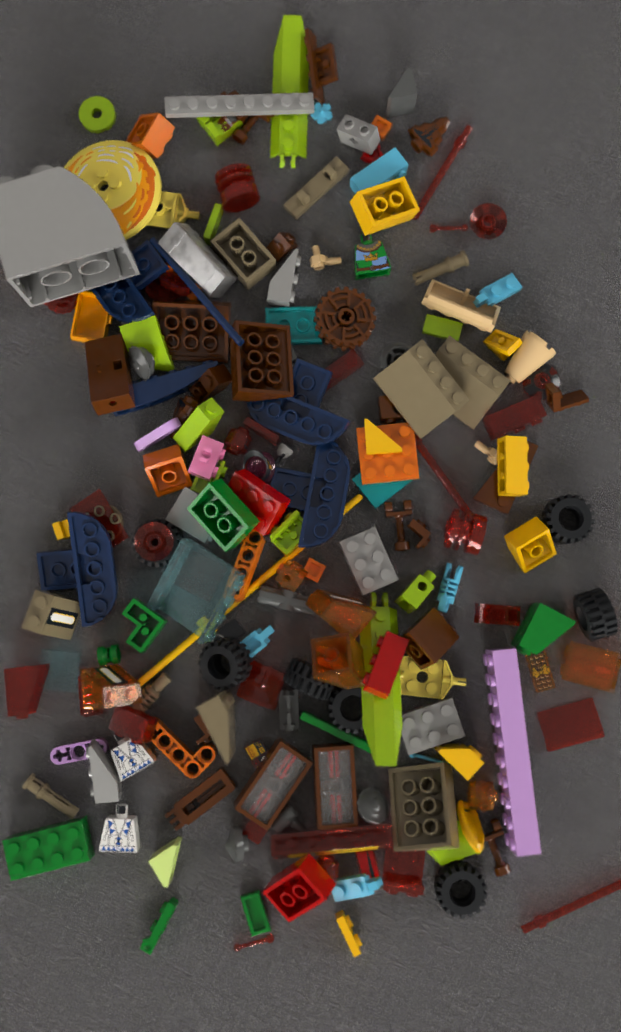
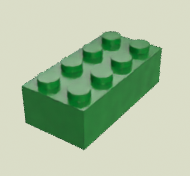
(48, 848)

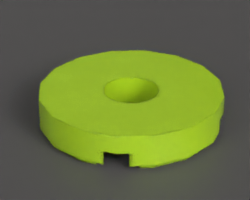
(93, 105)

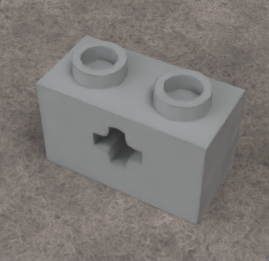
(358, 134)

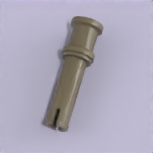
(449, 265)
(43, 791)

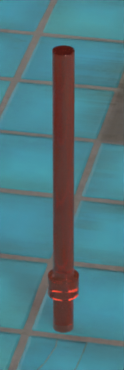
(459, 144)
(442, 477)
(541, 921)

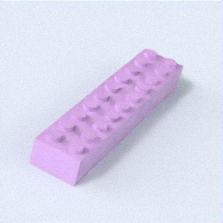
(512, 751)

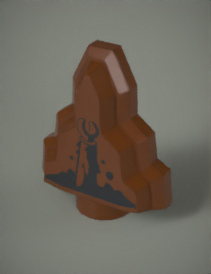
(428, 135)
(184, 409)

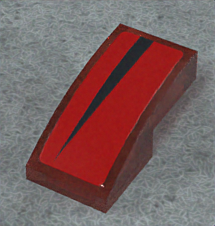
(368, 863)

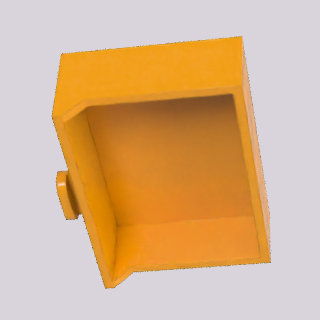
(90, 319)

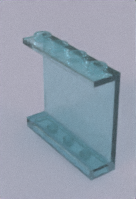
(196, 589)

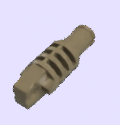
(151, 692)

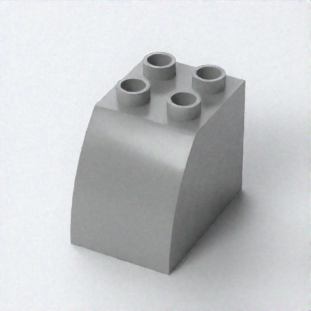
(59, 236)

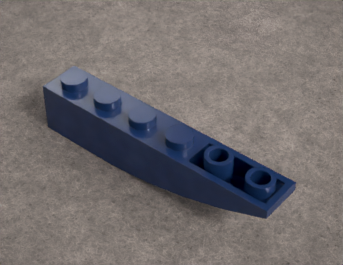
(166, 387)

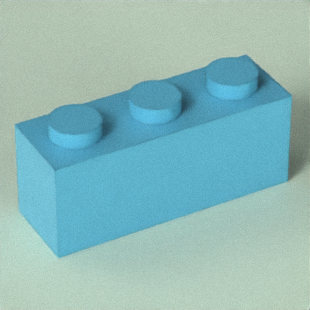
(384, 169)

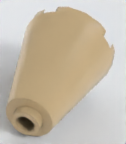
(528, 357)

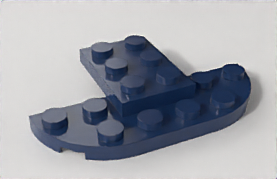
(123, 297)
(300, 415)
(317, 493)
(85, 567)

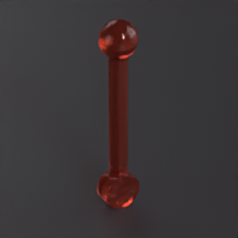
(433, 228)
(270, 939)

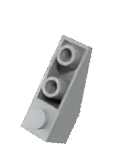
(281, 285)
(104, 775)

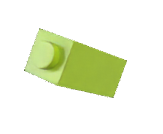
(200, 422)

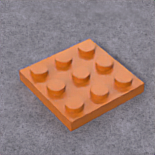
(389, 466)

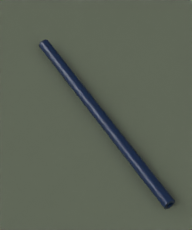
(198, 293)

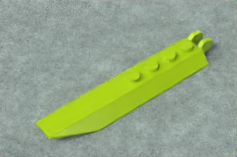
(290, 76)
(381, 716)

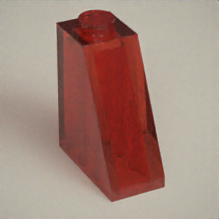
(24, 689)

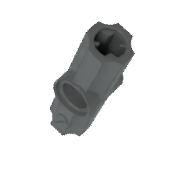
(284, 599)

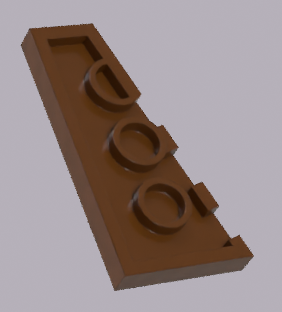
(489, 491)

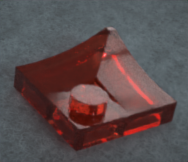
(262, 685)

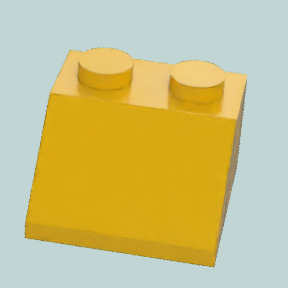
(530, 544)
(462, 758)

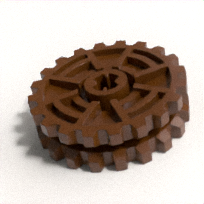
(348, 305)

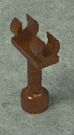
(241, 135)
(401, 544)
(501, 867)

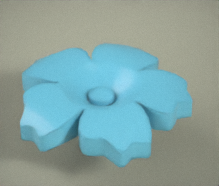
(321, 113)

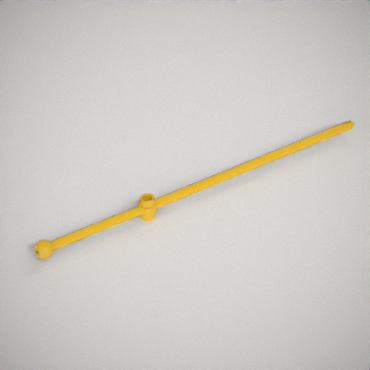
(252, 587)

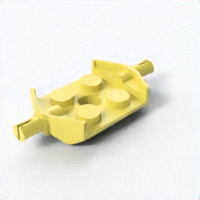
(173, 211)
(438, 679)

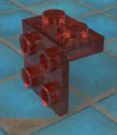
(403, 872)

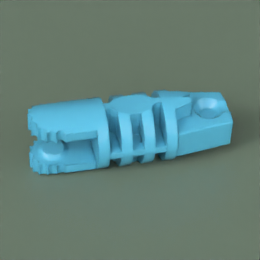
(448, 588)

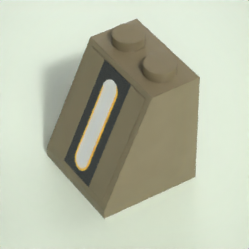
(52, 615)

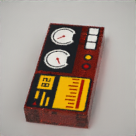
(256, 752)

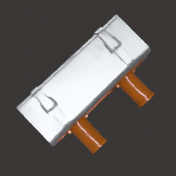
(197, 260)

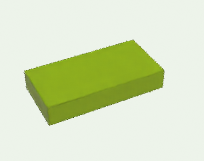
(213, 223)
(442, 327)

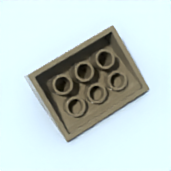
(475, 378)
(421, 389)
(219, 718)
(423, 807)

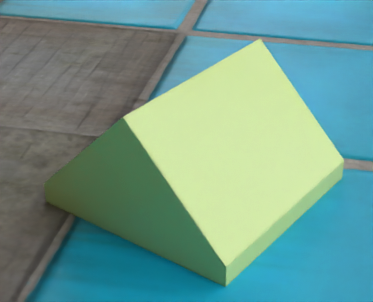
(165, 860)

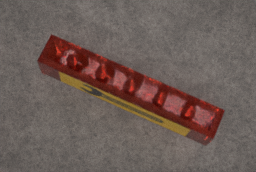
(331, 841)

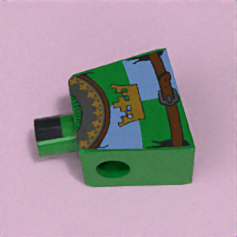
(370, 259)

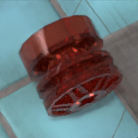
(237, 187)
(464, 531)

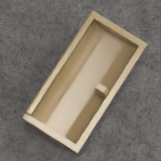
(460, 306)

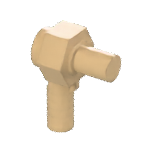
(319, 261)
(491, 452)

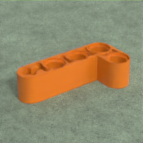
(249, 566)
(189, 756)

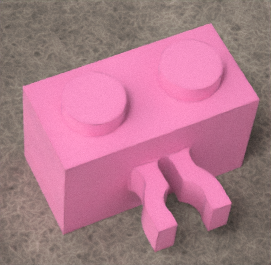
(206, 458)

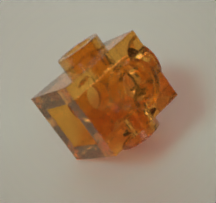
(291, 575)
(481, 795)

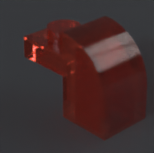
(497, 614)

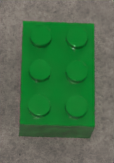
(223, 514)

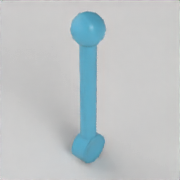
(426, 758)

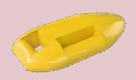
(470, 826)

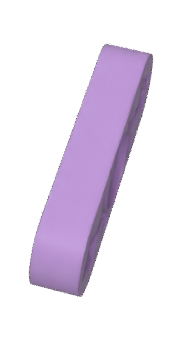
(158, 434)
(64, 748)

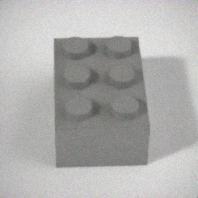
(368, 561)
(430, 725)

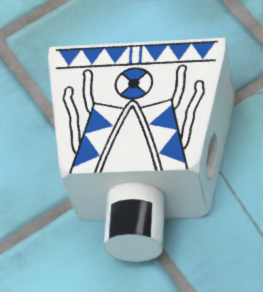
(130, 757)
(120, 832)

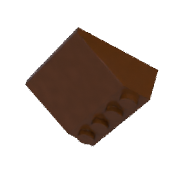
(192, 330)
(262, 363)

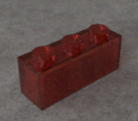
(515, 418)

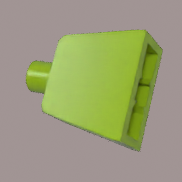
(413, 596)

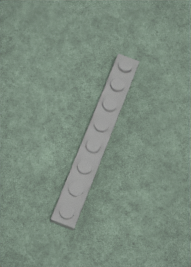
(239, 105)

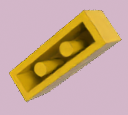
(512, 466)

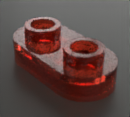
(172, 282)

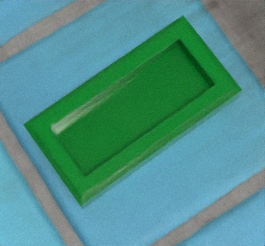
(255, 912)

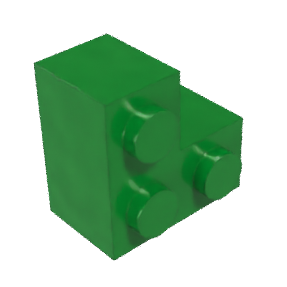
(148, 625)

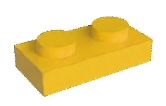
(353, 940)

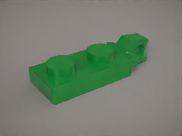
(158, 926)

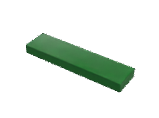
(332, 729)

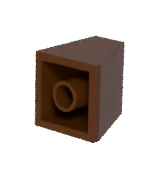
(429, 638)

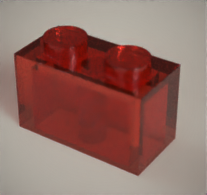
(133, 724)

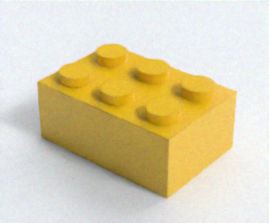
(384, 205)

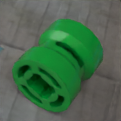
(108, 655)

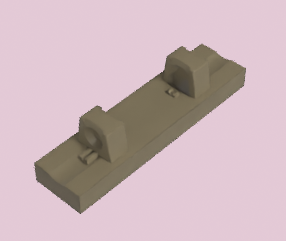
(316, 188)

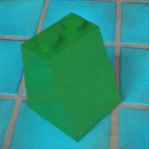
(540, 628)

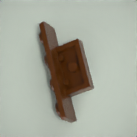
(322, 65)

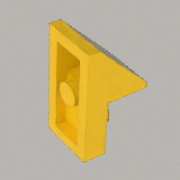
(502, 344)

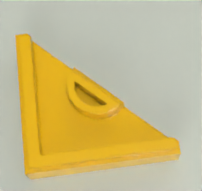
(377, 441)

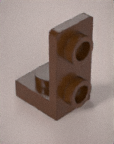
(559, 402)

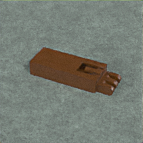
(207, 794)

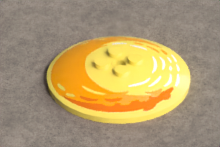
(131, 181)

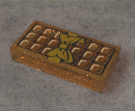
(540, 671)

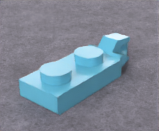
(498, 291)
(258, 640)
(355, 887)

